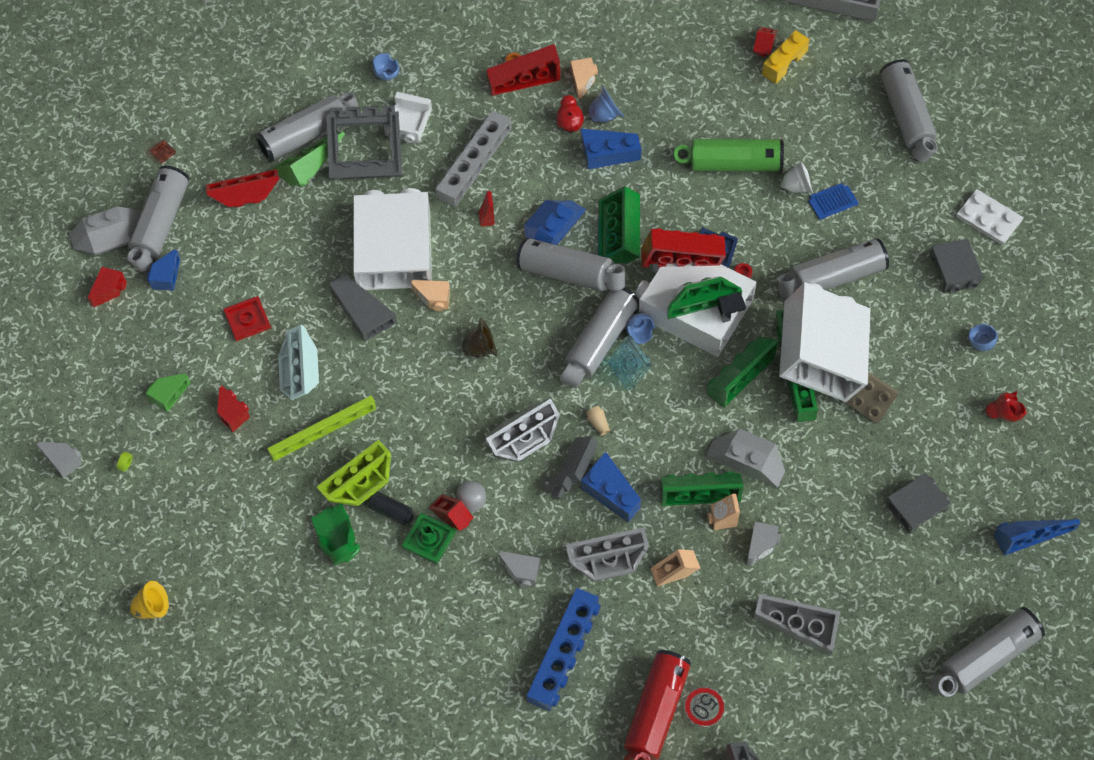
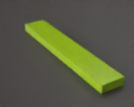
(322, 428)

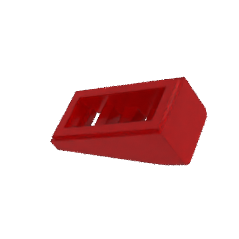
(486, 211)

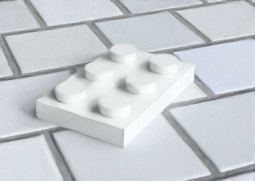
(989, 217)

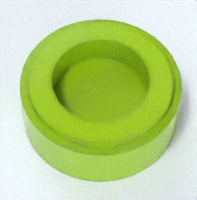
(124, 461)

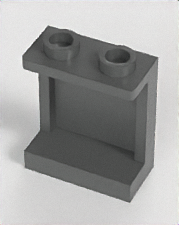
(957, 265)
(917, 502)

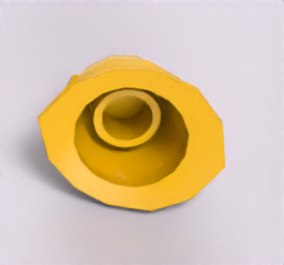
(150, 602)

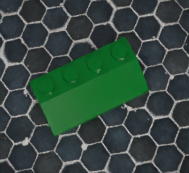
(619, 226)
(742, 370)
(700, 489)

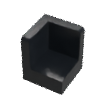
(730, 304)

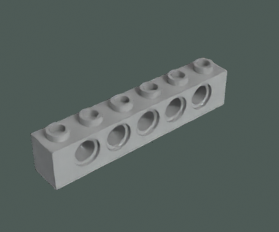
(490, 136)

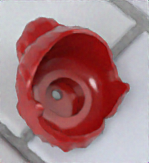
(575, 120)
(1002, 405)

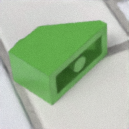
(167, 390)

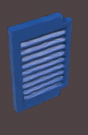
(832, 200)

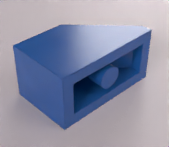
(164, 272)

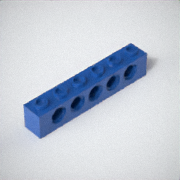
(580, 601)

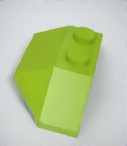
(359, 477)

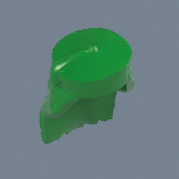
(335, 534)

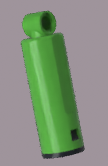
(733, 155)

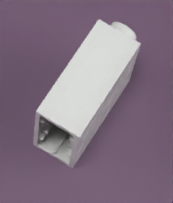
(392, 239)
(700, 328)
(825, 342)

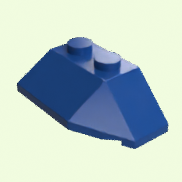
(553, 220)

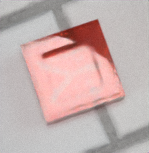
(162, 151)

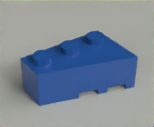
(609, 147)
(611, 488)

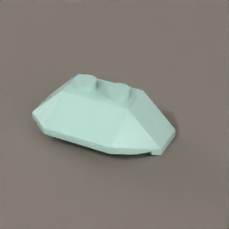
(298, 363)

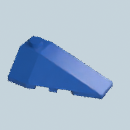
(1024, 534)

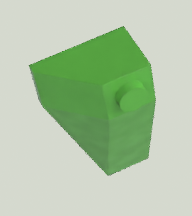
(303, 167)

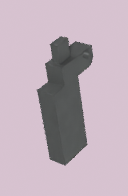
(572, 468)

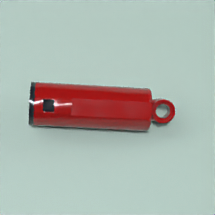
(656, 706)

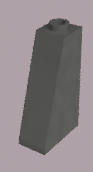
(362, 308)

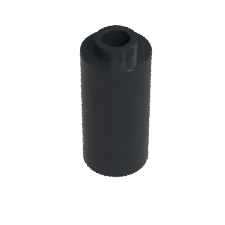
(391, 508)

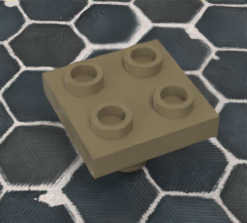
(874, 398)

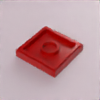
(247, 318)

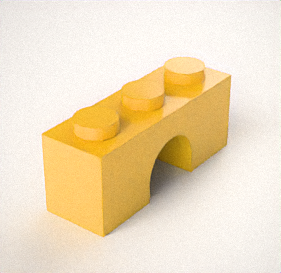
(792, 49)

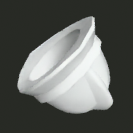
(797, 180)

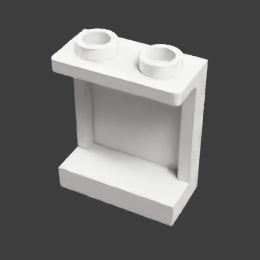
(412, 116)

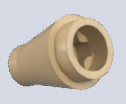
(598, 420)

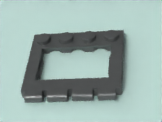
(364, 168)

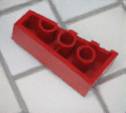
(525, 71)
(682, 248)

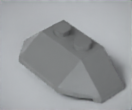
(104, 230)
(524, 431)
(749, 456)
(609, 554)

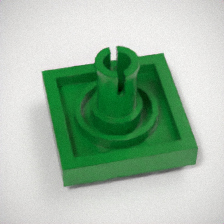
(429, 538)

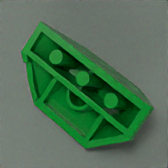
(700, 296)

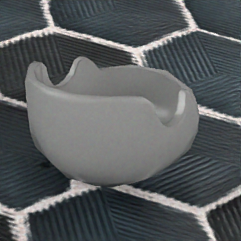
(472, 495)

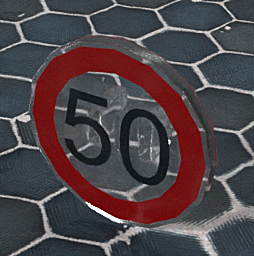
(704, 707)

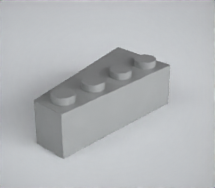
(800, 621)

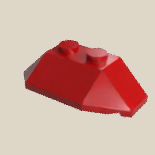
(243, 189)

